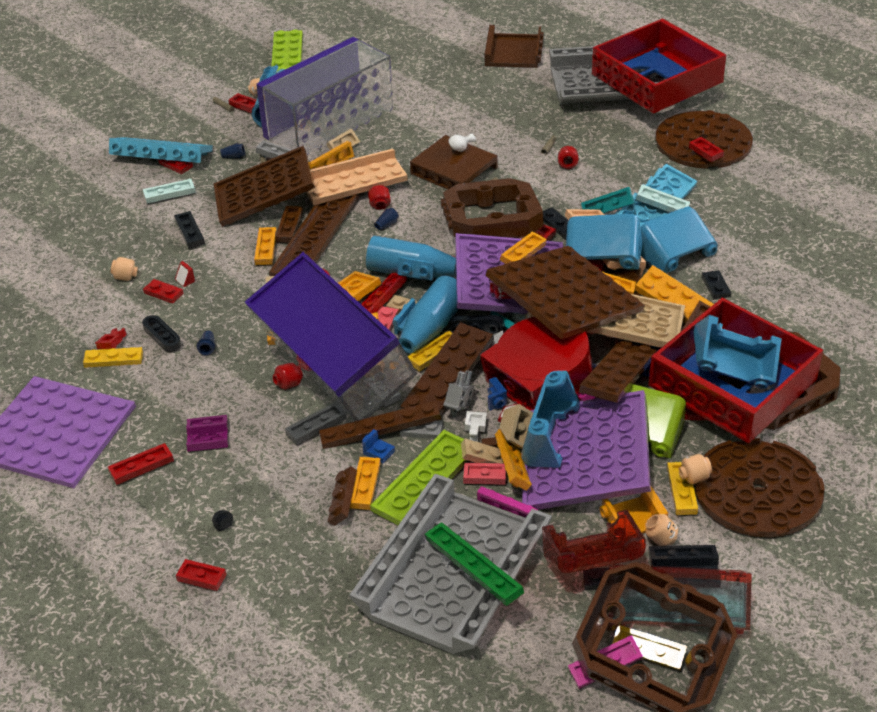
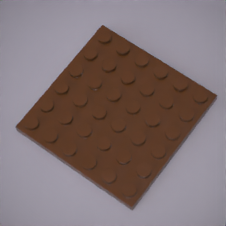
(565, 291)

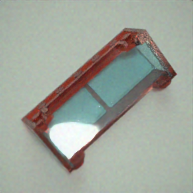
(728, 586)

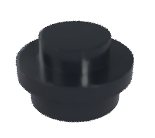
(222, 520)

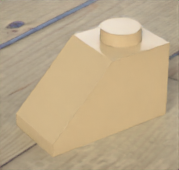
(516, 424)

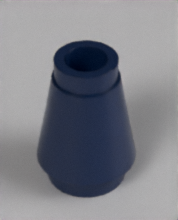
(233, 151)
(386, 219)
(206, 343)

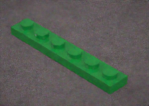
(474, 564)

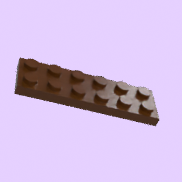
(458, 354)
(617, 371)

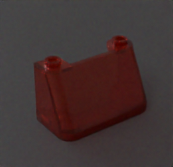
(619, 544)

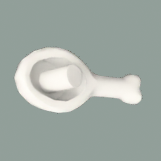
(460, 142)

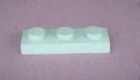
(169, 191)
(660, 199)

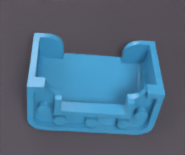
(675, 236)
(607, 238)
(736, 354)
(553, 403)

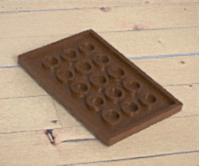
(263, 186)

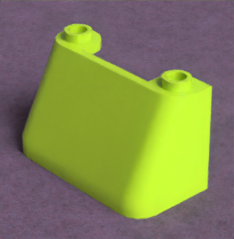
(664, 419)

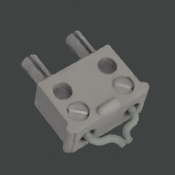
(459, 393)

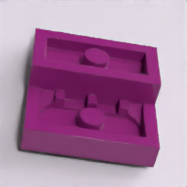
(207, 433)

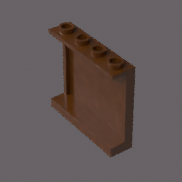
(513, 49)
(449, 167)

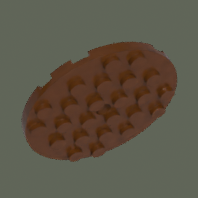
(719, 129)
(785, 503)

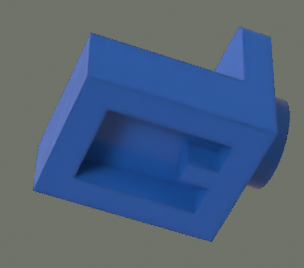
(496, 394)
(376, 448)

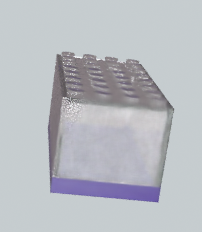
(326, 95)
(331, 337)

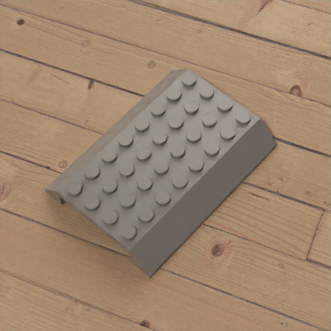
(574, 79)
(426, 593)

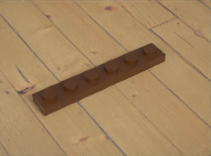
(383, 423)

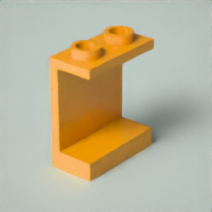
(639, 508)

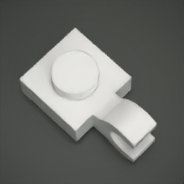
(475, 423)

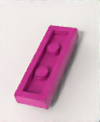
(503, 502)
(623, 651)

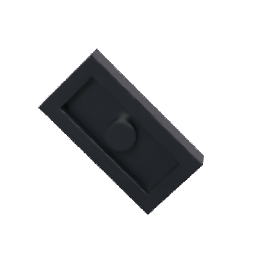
(716, 285)

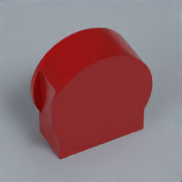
(529, 354)

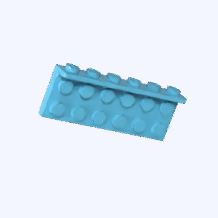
(158, 149)
(666, 180)

